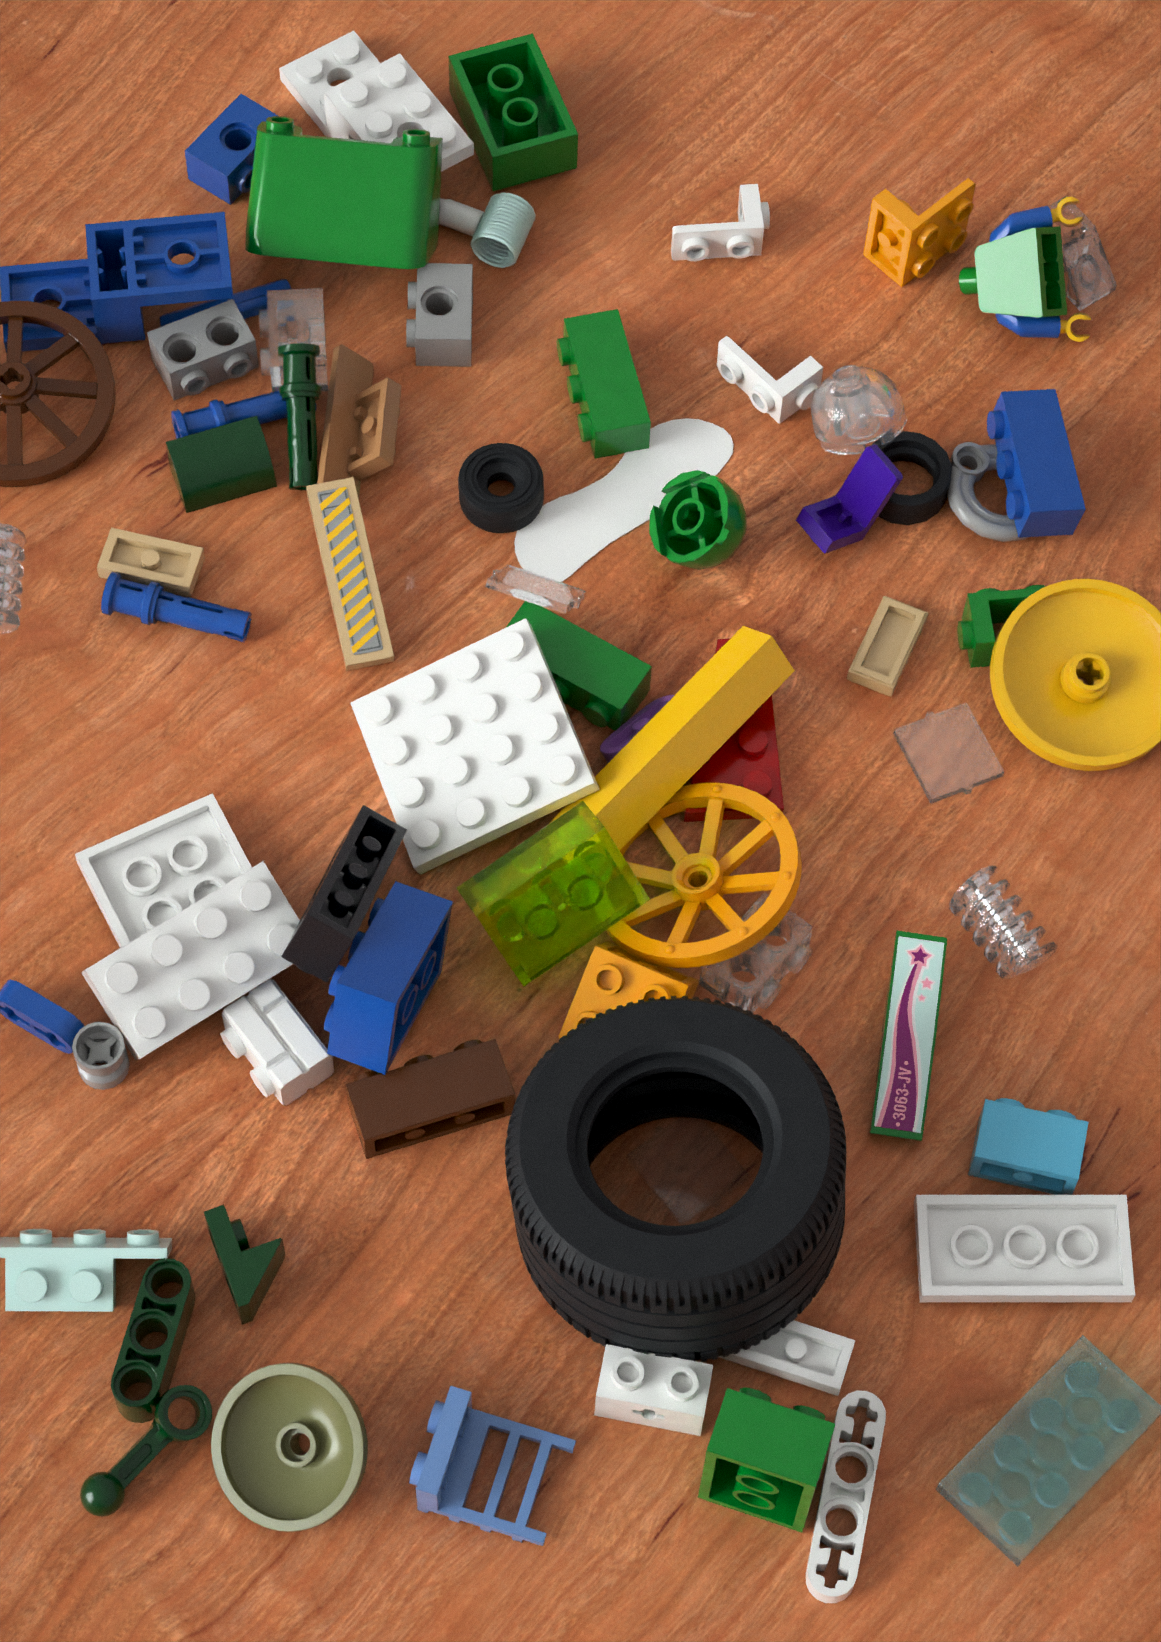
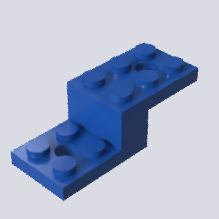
(123, 273)

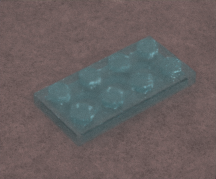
(1049, 1450)

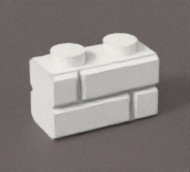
(276, 1042)

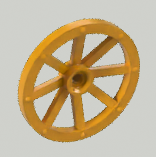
(701, 880)

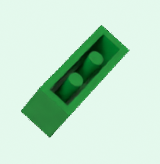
(604, 384)
(587, 670)

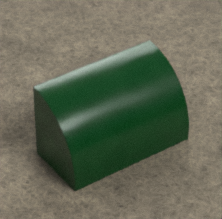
(221, 464)

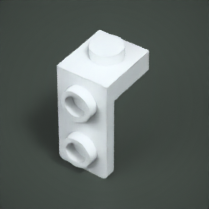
(725, 239)
(769, 396)

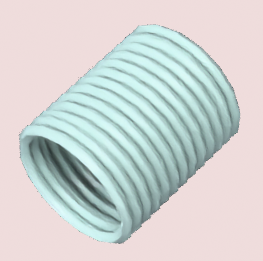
(503, 230)

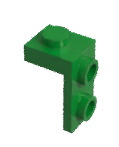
(980, 613)

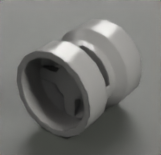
(99, 1044)

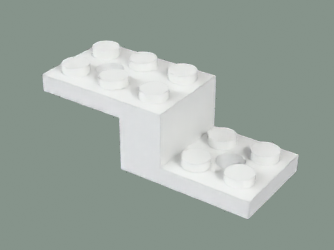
(373, 101)

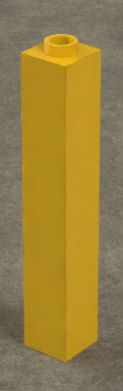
(686, 733)

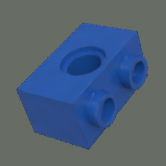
(225, 150)

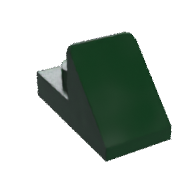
(246, 1269)

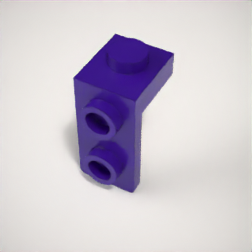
(857, 504)

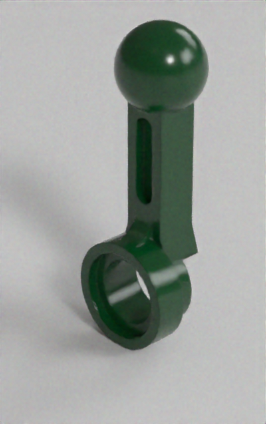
(104, 1491)

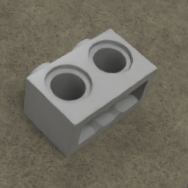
(201, 343)

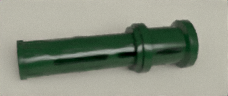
(300, 394)

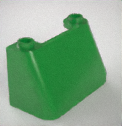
(344, 197)

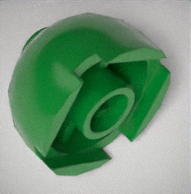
(698, 521)

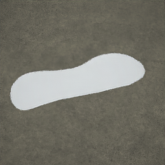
(588, 520)

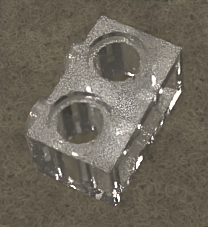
(762, 960)

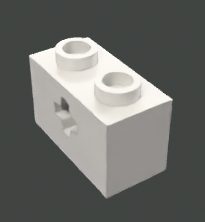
(653, 1390)

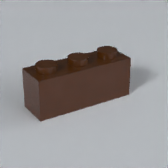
(430, 1097)

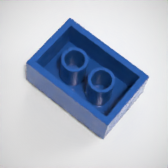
(387, 977)

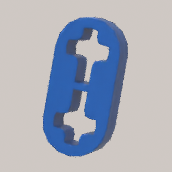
(39, 1016)

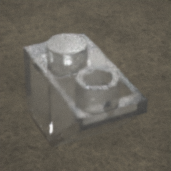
(1084, 260)

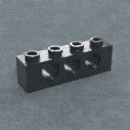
(344, 894)

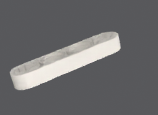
(847, 1496)

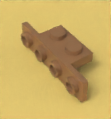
(358, 420)

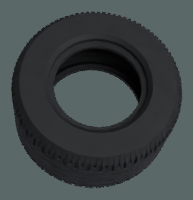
(699, 1284)

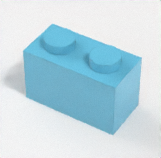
(1028, 1147)

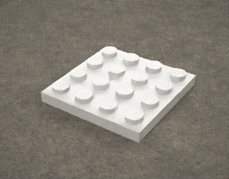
(474, 746)

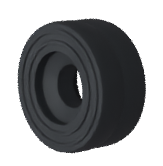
(498, 463)

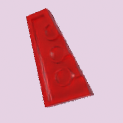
(744, 760)

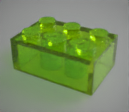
(553, 893)

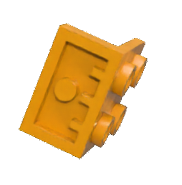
(909, 243)
(620, 978)

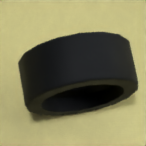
(927, 454)

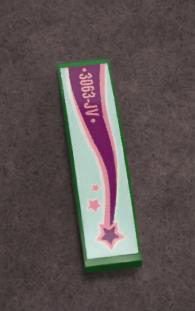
(908, 1035)

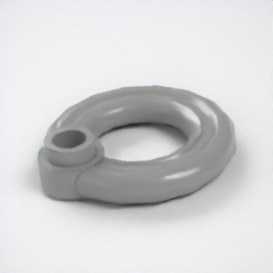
(962, 495)

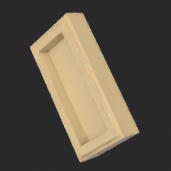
(887, 646)

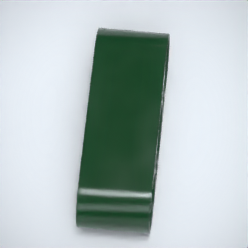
(152, 1315)

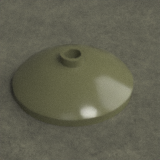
(260, 1452)

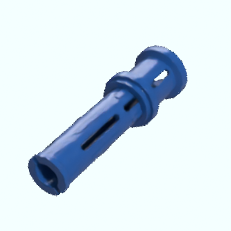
(266, 408)
(154, 604)

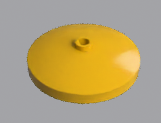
(1088, 633)

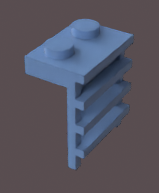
(449, 1468)

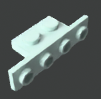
(71, 1271)

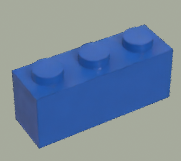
(1036, 463)

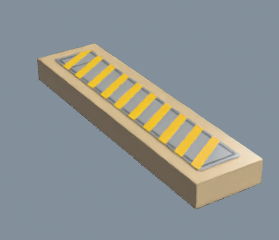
(350, 573)

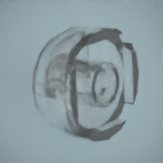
(856, 409)

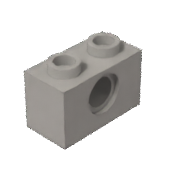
(444, 337)

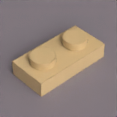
(151, 559)

